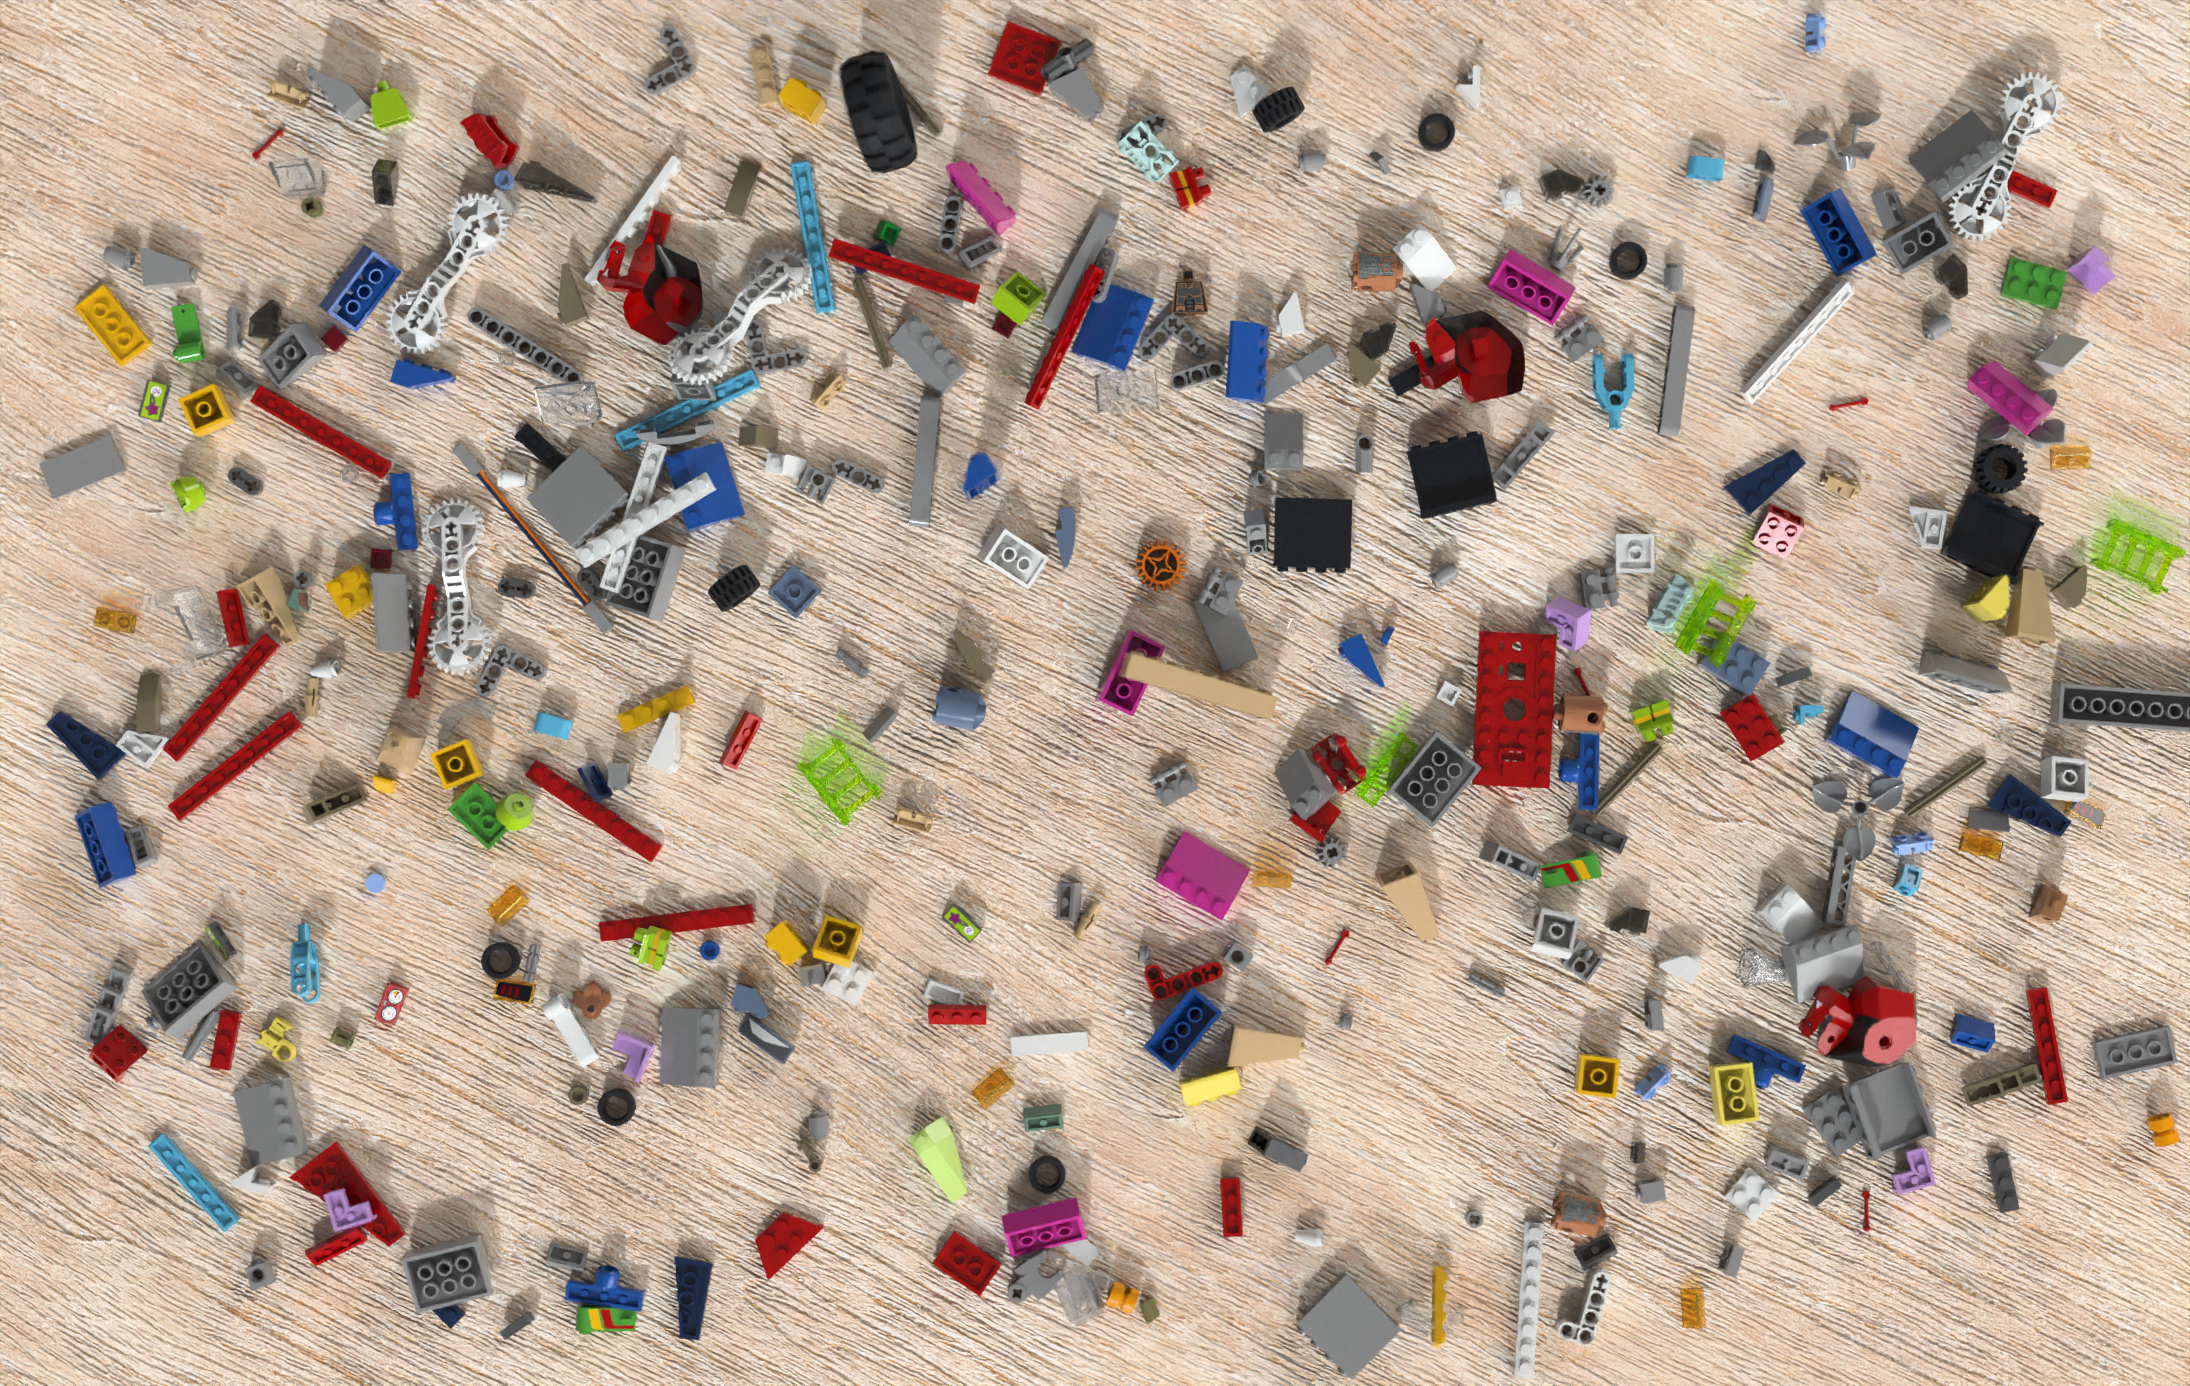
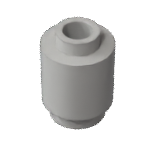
(1311, 160)
(119, 256)
(1673, 277)
(1936, 327)
(1444, 574)
(818, 1125)

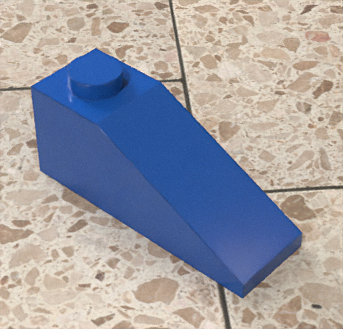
(1358, 655)

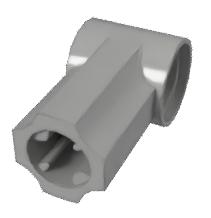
(1363, 457)

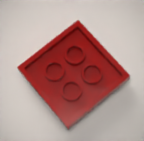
(1022, 56)

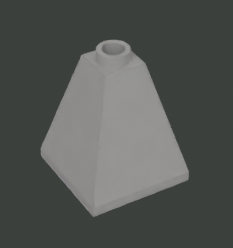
(686, 391)

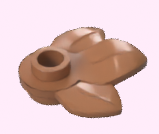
(591, 997)

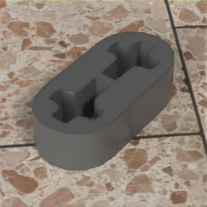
(247, 478)
(589, 587)
(515, 593)
(1793, 676)
(1824, 1191)
(517, 1325)

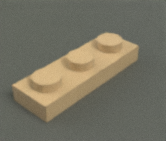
(764, 75)

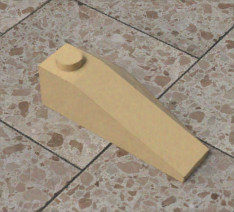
(269, 598)

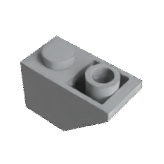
(1255, 532)

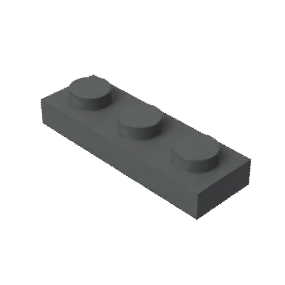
(1597, 834)
(2002, 1182)

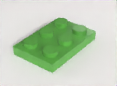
(2033, 283)
(478, 814)

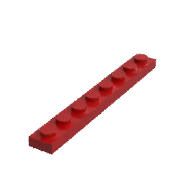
(904, 271)
(1064, 336)
(321, 432)
(221, 697)
(235, 765)
(593, 811)
(678, 921)

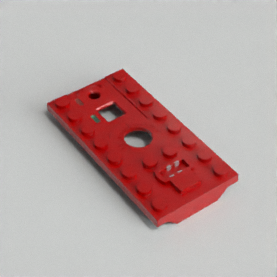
(1507, 749)

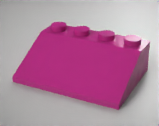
(980, 196)
(1202, 875)

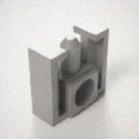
(808, 478)
(1588, 969)
(1653, 1014)
(1731, 1259)

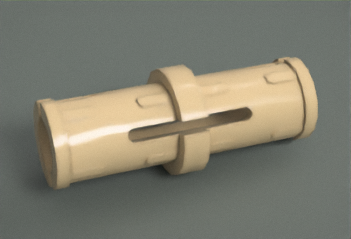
(311, 697)
(1087, 919)

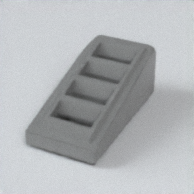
(982, 258)
(150, 852)

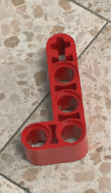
(1184, 976)

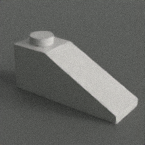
(1509, 861)

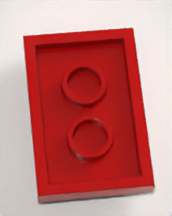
(1752, 727)
(967, 1263)

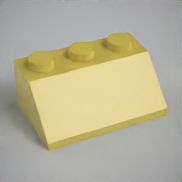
(1989, 600)
(1210, 1085)
(1733, 1093)

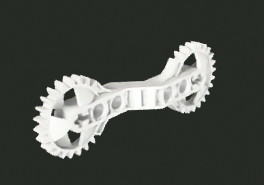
(2011, 107)
(447, 273)
(716, 343)
(456, 586)

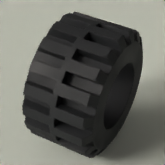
(1278, 109)
(2014, 464)
(734, 588)

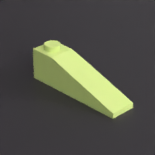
(939, 1153)

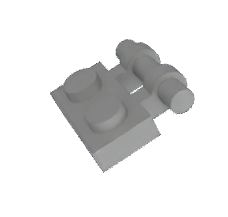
(1583, 342)
(1592, 589)
(1225, 594)
(1177, 788)

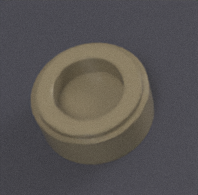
(578, 1095)

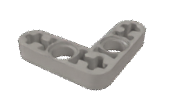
(675, 68)
(1169, 333)
(764, 356)
(508, 662)

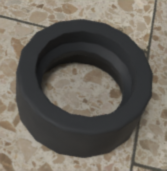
(1436, 117)
(1642, 260)
(485, 960)
(602, 1107)
(1032, 1174)

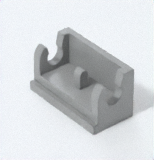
(1786, 1161)

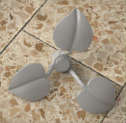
(1850, 152)
(2049, 433)
(1832, 794)

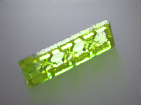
(1381, 764)

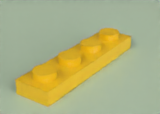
(655, 709)
(1438, 1315)

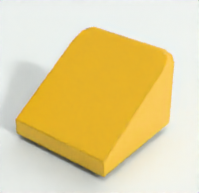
(384, 784)

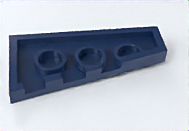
(1761, 483)
(89, 747)
(2025, 805)
(692, 1291)

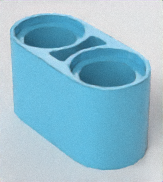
(1705, 168)
(552, 725)

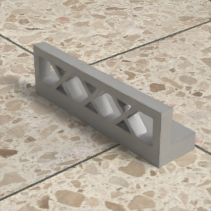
(1834, 884)

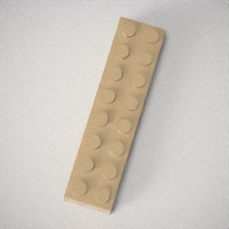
(1198, 686)

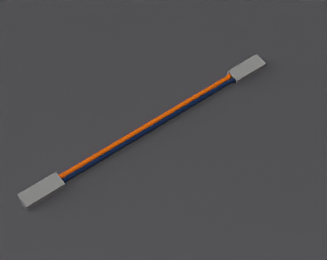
(475, 468)

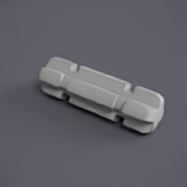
(851, 663)
(531, 963)
(1486, 985)

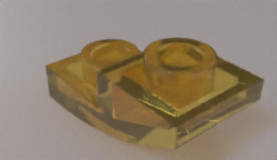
(115, 620)
(1980, 846)

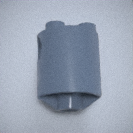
(959, 708)

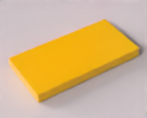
(112, 325)

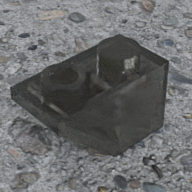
(385, 182)
(1559, 183)
(1953, 275)
(264, 322)
(1377, 343)
(1629, 919)

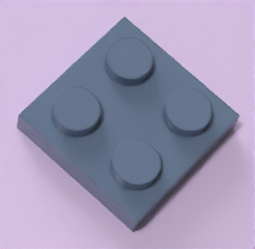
(794, 592)

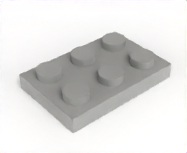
(1833, 1121)

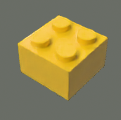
(802, 101)
(206, 410)
(351, 591)
(457, 764)
(837, 941)
(786, 943)
(1596, 1075)

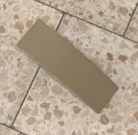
(742, 190)
(973, 657)
(149, 703)

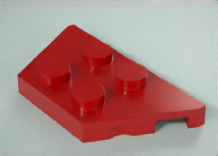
(783, 1241)

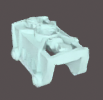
(1139, 157)
(1670, 605)

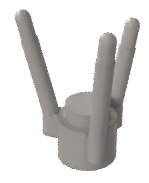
(1559, 260)

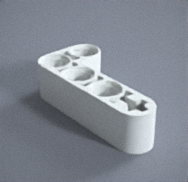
(571, 1028)
(1587, 1305)

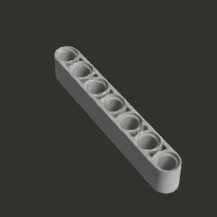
(1087, 255)
(518, 342)
(1676, 370)
(925, 461)

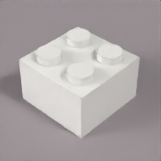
(2064, 779)
(1555, 933)

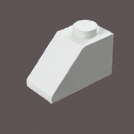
(1290, 319)
(1682, 967)

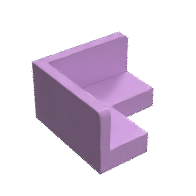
(2090, 270)
(1572, 621)
(639, 1052)
(1918, 1176)
(344, 1215)

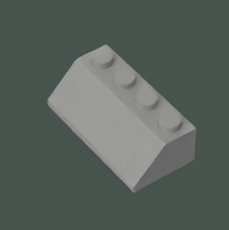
(927, 356)

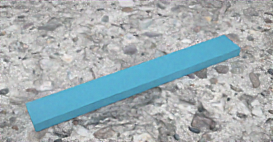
(812, 236)
(689, 409)

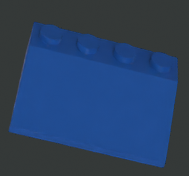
(1113, 328)
(718, 505)
(1872, 735)

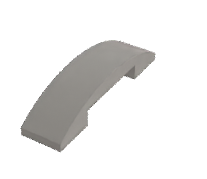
(651, 435)
(1522, 454)

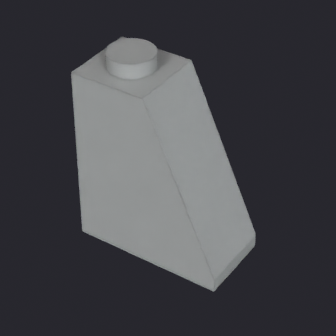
(1077, 94)
(165, 271)

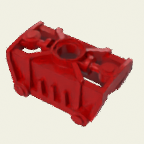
(490, 139)
(1345, 756)

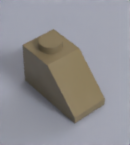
(1361, 368)
(2071, 588)

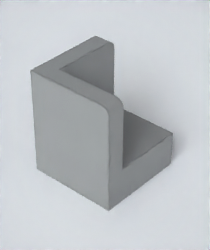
(812, 974)

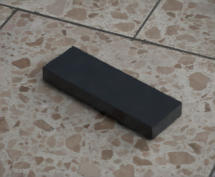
(1409, 378)
(540, 447)

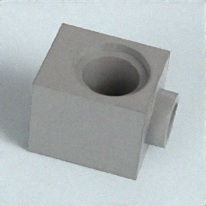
(619, 775)
(1243, 962)
(1650, 1190)
(254, 1280)

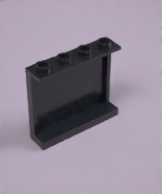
(1452, 475)
(1312, 534)
(1991, 536)

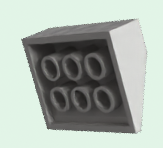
(1958, 155)
(649, 579)
(393, 613)
(1964, 673)
(1433, 779)
(1824, 960)
(188, 990)
(690, 1046)
(270, 1121)
(447, 1273)

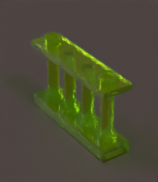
(2152, 545)
(1699, 617)
(833, 798)

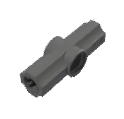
(1067, 60)

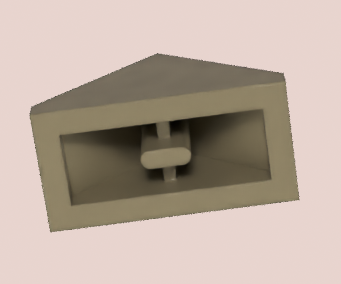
(758, 437)

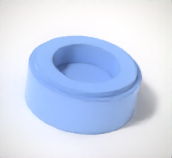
(503, 180)
(375, 883)

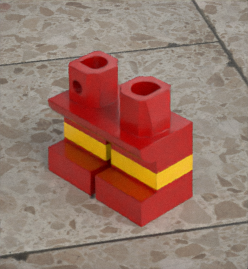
(1187, 189)

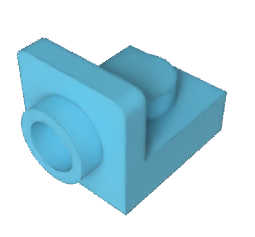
(1810, 710)
(1909, 880)

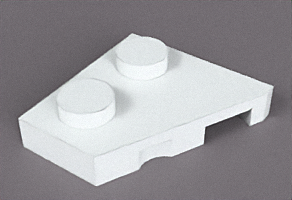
(1246, 90)
(1929, 526)
(142, 746)

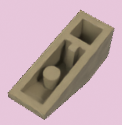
(570, 302)
(333, 804)

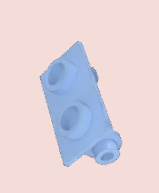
(1816, 25)
(1920, 841)
(1658, 1077)

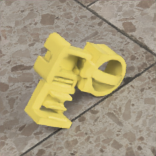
(274, 1038)

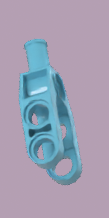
(1623, 396)
(305, 955)

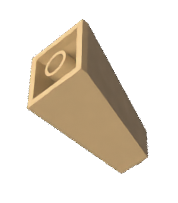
(2030, 609)
(400, 749)
(1407, 893)
(1257, 1046)

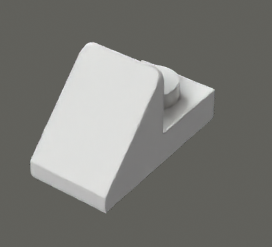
(1471, 91)
(785, 465)
(249, 1182)

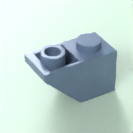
(749, 999)

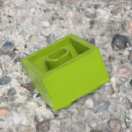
(1018, 298)

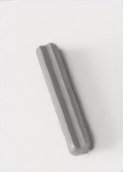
(201, 1035)

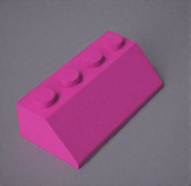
(1531, 287)
(2009, 397)
(1122, 692)
(1043, 1227)

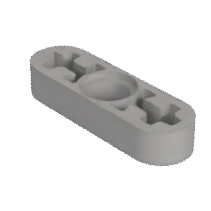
(1152, 119)
(1112, 263)
(868, 487)

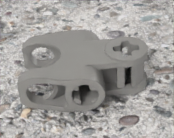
(1031, 1280)

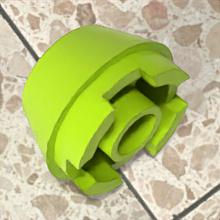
(188, 493)
(515, 811)

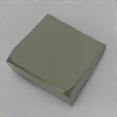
(1149, 1309)

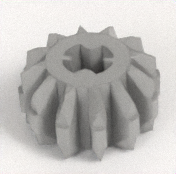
(1602, 186)
(1330, 845)

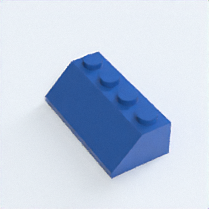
(1838, 232)
(360, 288)
(1247, 362)
(979, 475)
(105, 844)
(1183, 1029)

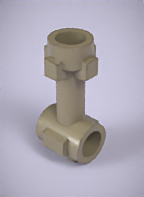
(815, 1163)

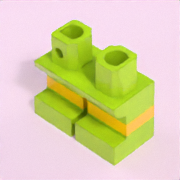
(1651, 717)
(654, 946)

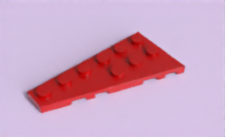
(336, 1171)

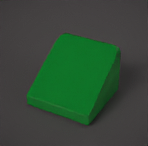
(887, 232)

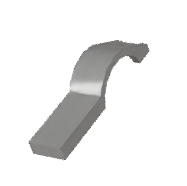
(1298, 372)

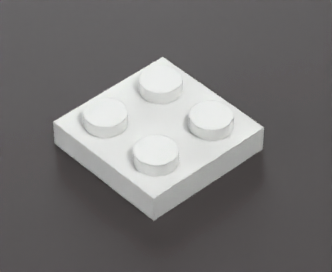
(1634, 553)
(848, 983)
(1751, 1194)

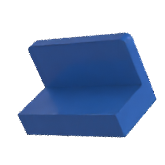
(1973, 1033)

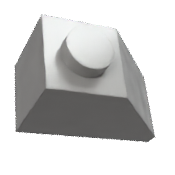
(1427, 304)

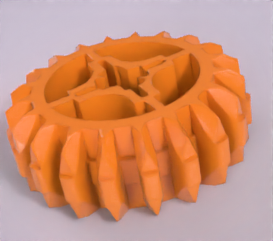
(1175, 573)

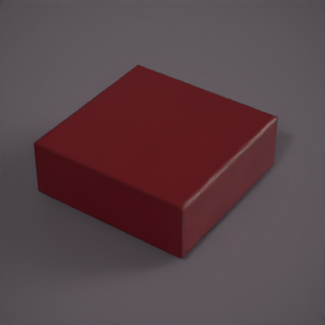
(1004, 326)
(334, 339)
(381, 559)

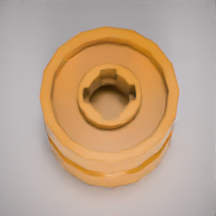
(2163, 1129)
(1122, 1297)

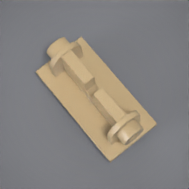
(296, 96)
(822, 397)
(1848, 486)
(919, 821)

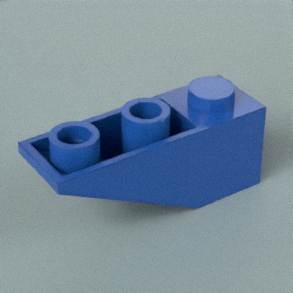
(416, 377)

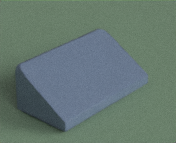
(1763, 199)

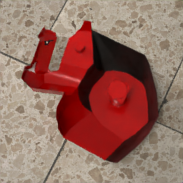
(651, 293)
(1476, 351)
(1867, 1027)

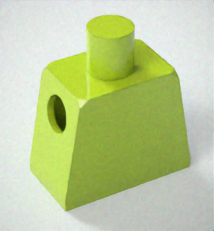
(389, 107)

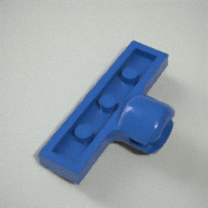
(399, 512)
(1583, 771)
(1765, 1062)
(605, 1291)

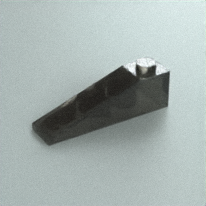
(538, 178)

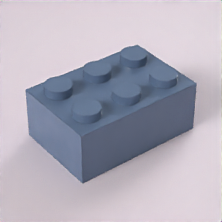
(1740, 670)

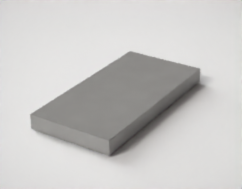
(82, 467)
(1227, 635)
(2134, 1052)

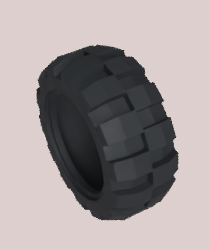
(878, 112)

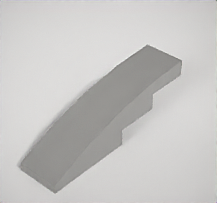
(108, 1006)

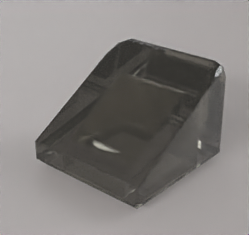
(1637, 1152)

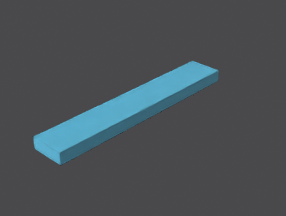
(194, 1182)

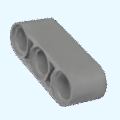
(950, 215)
(1204, 369)

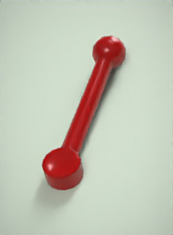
(256, 154)
(1864, 401)
(1577, 671)
(1345, 933)
(1865, 1194)

